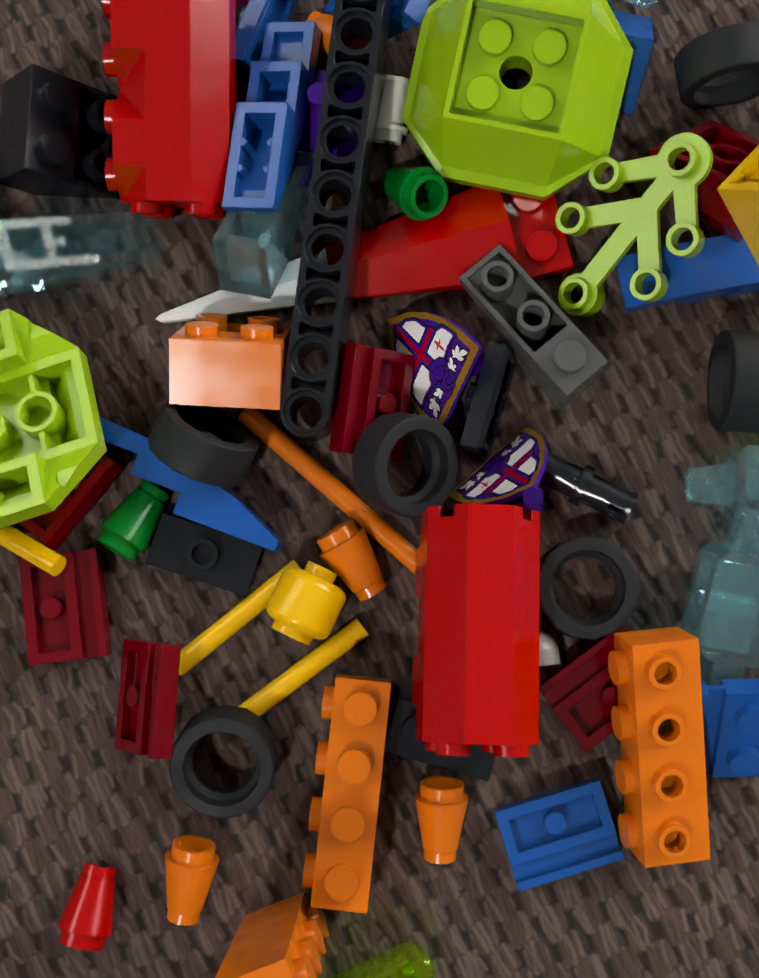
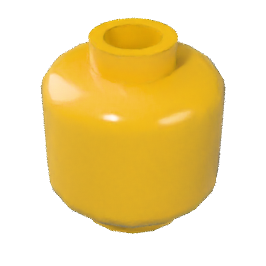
(306, 603)

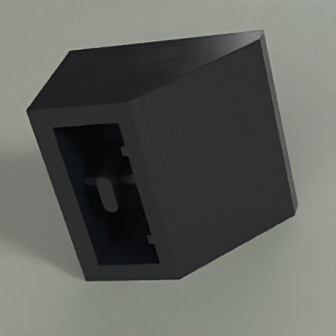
(54, 136)

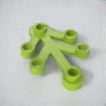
(638, 220)

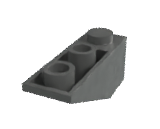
(534, 328)

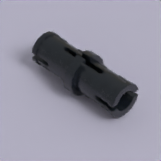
(588, 488)

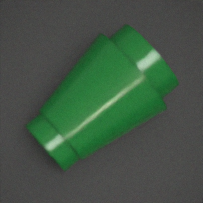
(415, 190)
(133, 521)

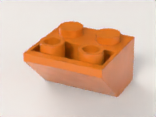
(228, 362)

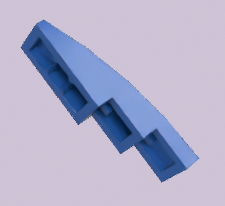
(272, 118)
(718, 270)
(197, 501)

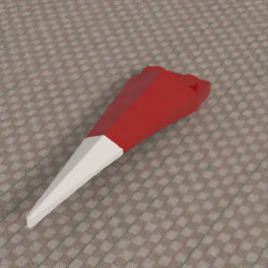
(422, 255)

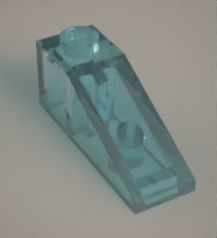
(256, 246)
(71, 249)

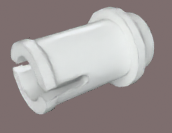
(391, 104)

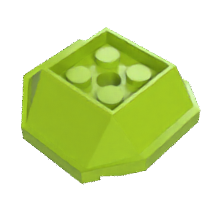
(527, 137)
(46, 419)

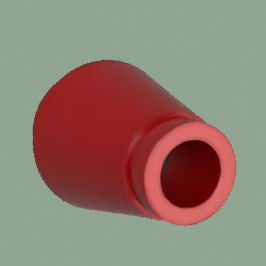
(89, 909)

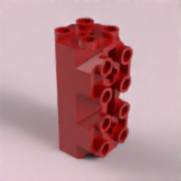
(172, 104)
(478, 630)

